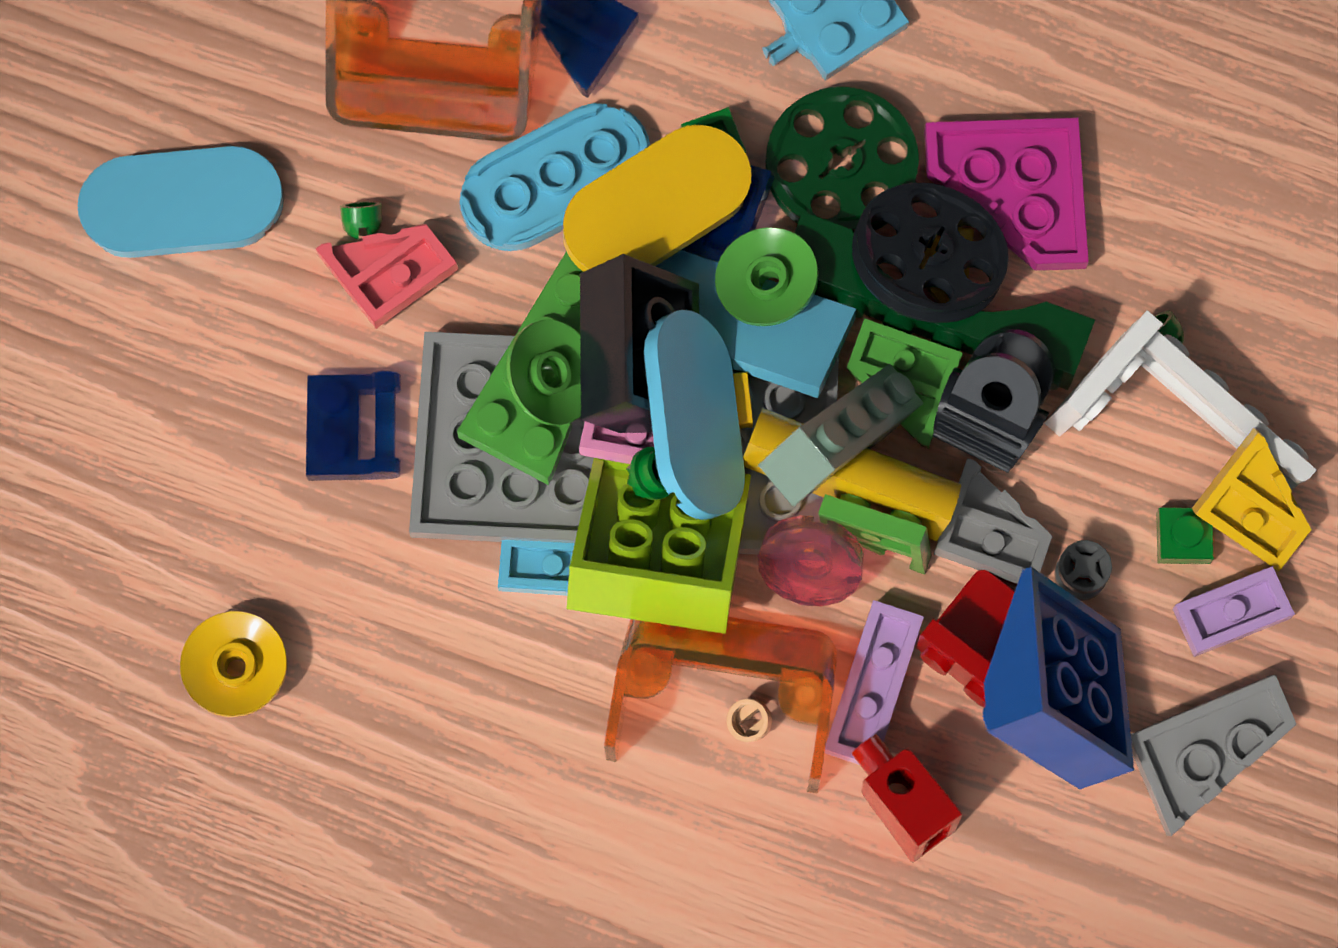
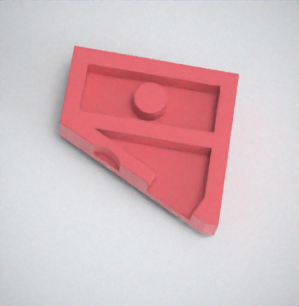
(389, 270)

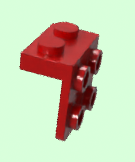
(968, 633)

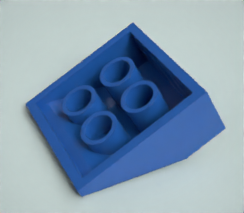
(1060, 685)

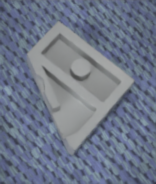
(992, 530)

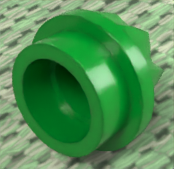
(644, 475)

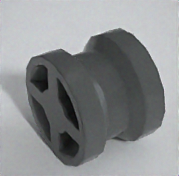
(1090, 562)

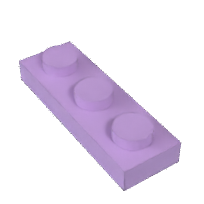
(874, 679)

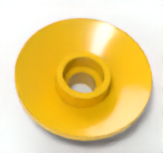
(215, 646)

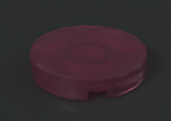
(811, 561)

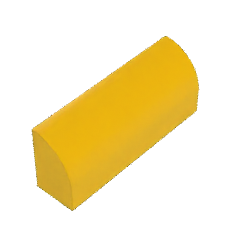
(870, 475)

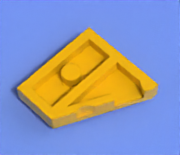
(1255, 504)

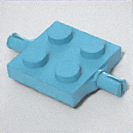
(834, 30)

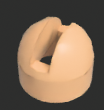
(744, 710)

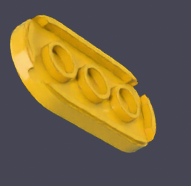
(658, 199)

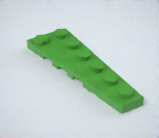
(496, 419)

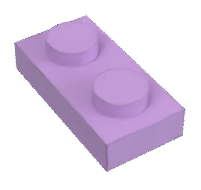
(1233, 611)

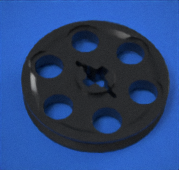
(946, 266)

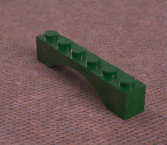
(1060, 329)

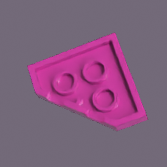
(1025, 179)

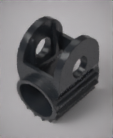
(997, 398)

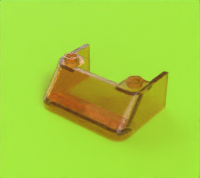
(429, 84)
(794, 656)

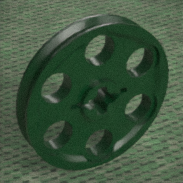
(839, 138)

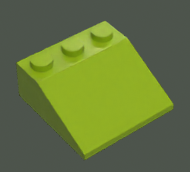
(652, 558)

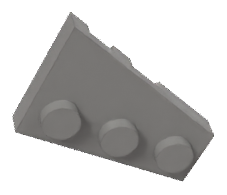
(1206, 747)

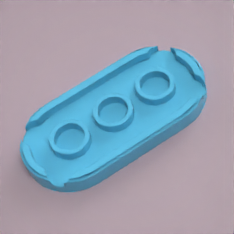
(525, 187)
(180, 201)
(694, 414)

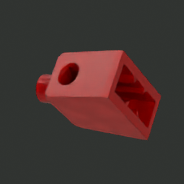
(915, 818)

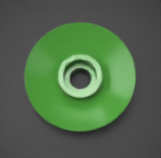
(763, 256)
(555, 351)

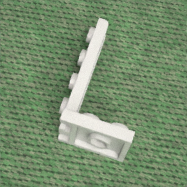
(1198, 389)

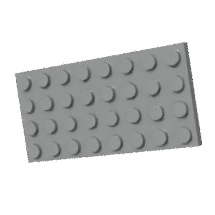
(480, 498)

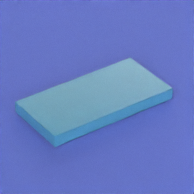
(787, 354)

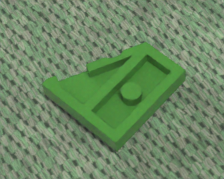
(918, 359)
(880, 531)

